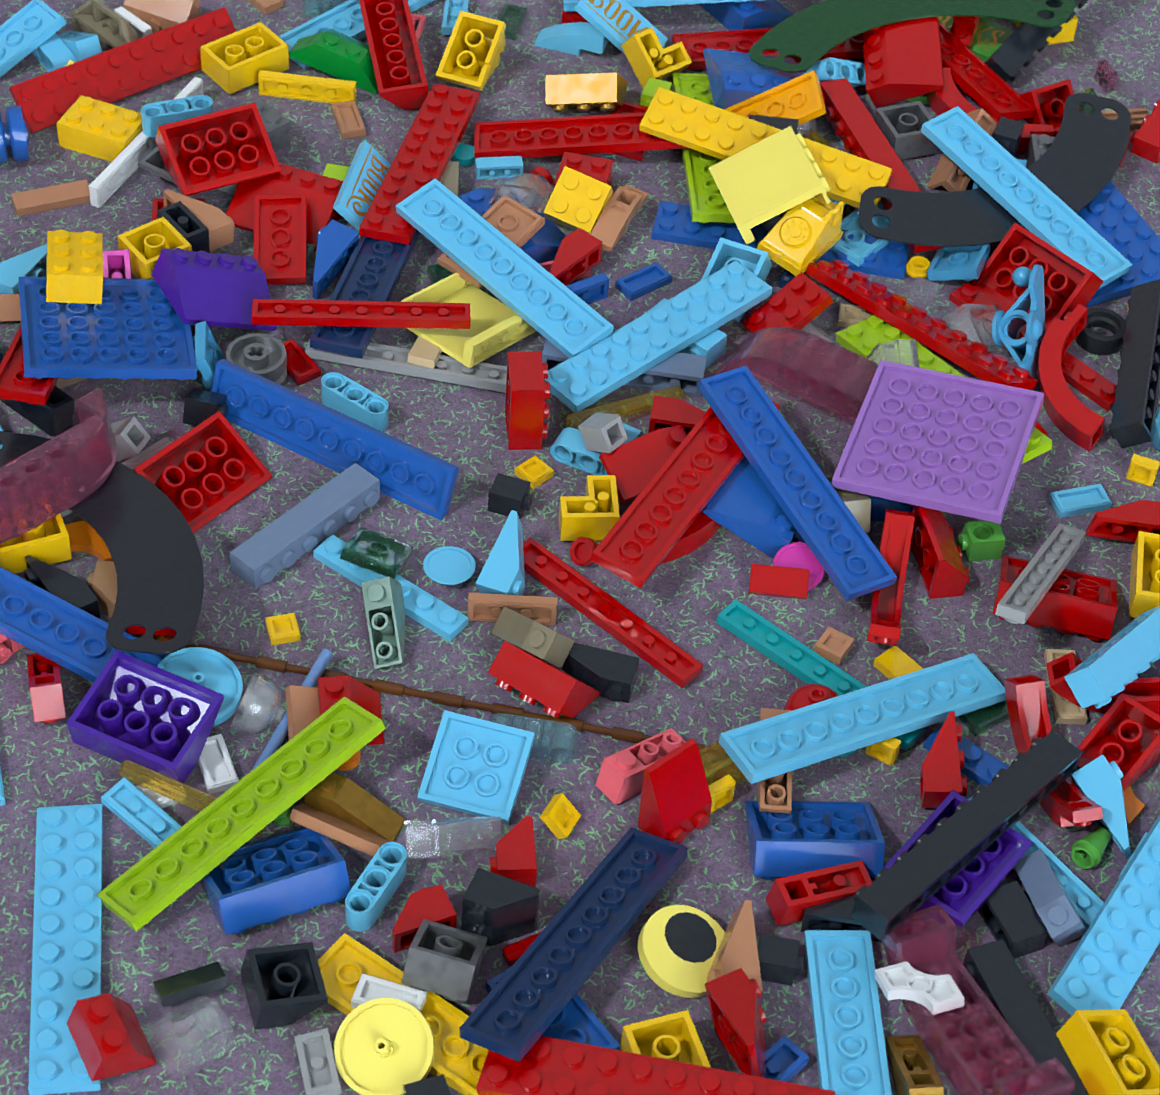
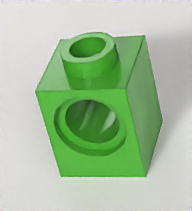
(981, 540)

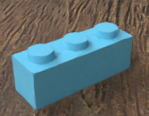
(498, 167)

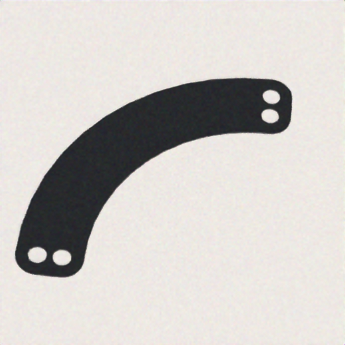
(1073, 168)
(151, 550)

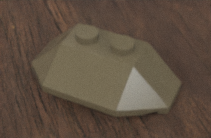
(101, 20)

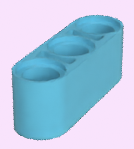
(53, 53)
(835, 69)
(172, 111)
(354, 400)
(572, 451)
(387, 872)

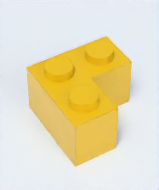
(650, 58)
(590, 514)

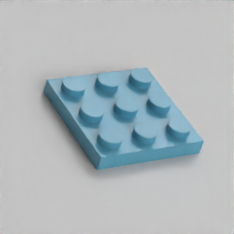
(476, 766)

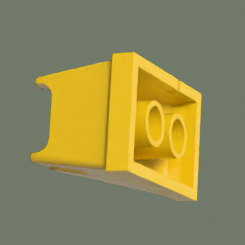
(472, 51)
(804, 234)

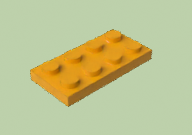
(794, 99)

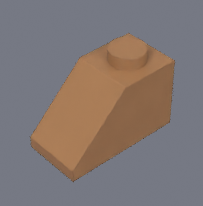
(104, 585)

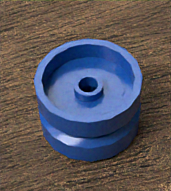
(13, 135)

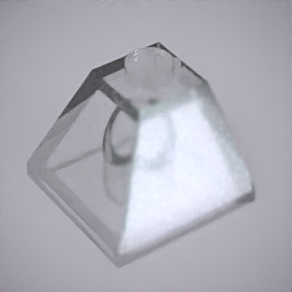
(977, 323)
(190, 1035)

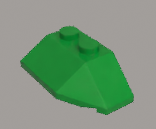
(338, 57)

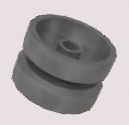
(260, 355)

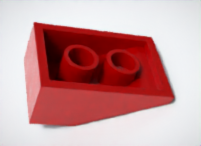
(641, 459)
(1127, 736)
(675, 795)
(739, 1019)

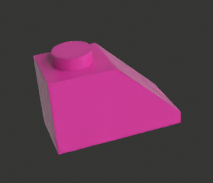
(117, 264)

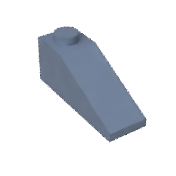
(1050, 898)

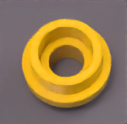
(917, 267)

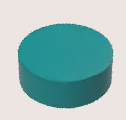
(464, 155)

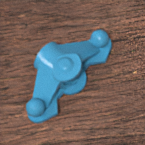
(1006, 325)

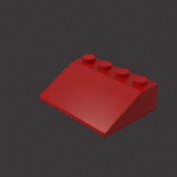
(903, 60)
(217, 149)
(320, 194)
(1064, 279)
(205, 471)
(1072, 604)

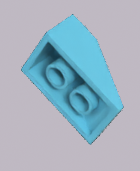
(728, 251)

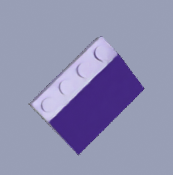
(212, 287)
(145, 717)
(979, 879)

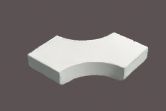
(934, 992)

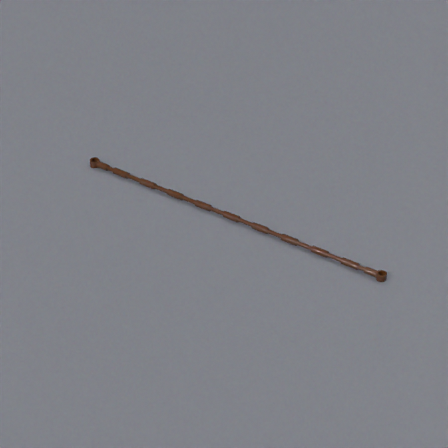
(436, 697)

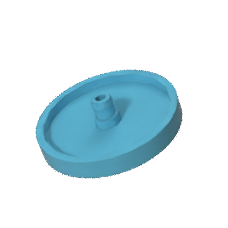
(211, 671)

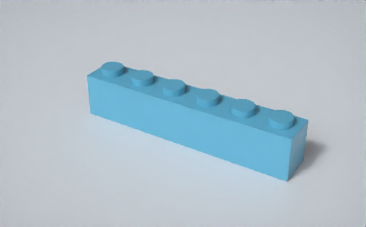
(1117, 661)

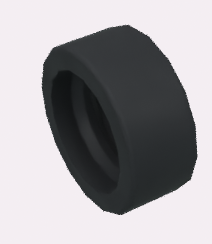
(1101, 344)

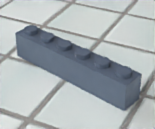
(678, 370)
(305, 526)

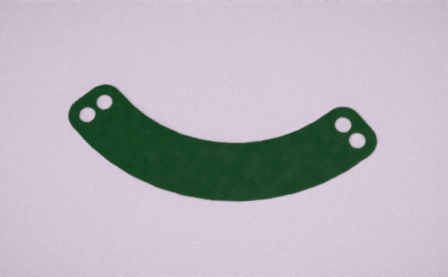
(831, 22)

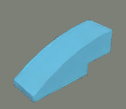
(572, 38)

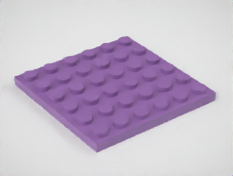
(939, 441)

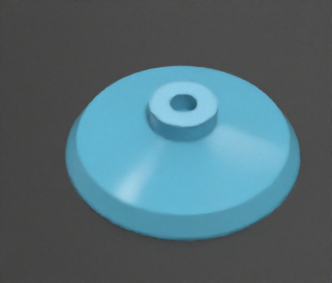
(449, 565)

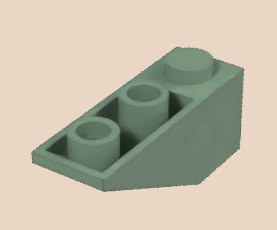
(385, 621)

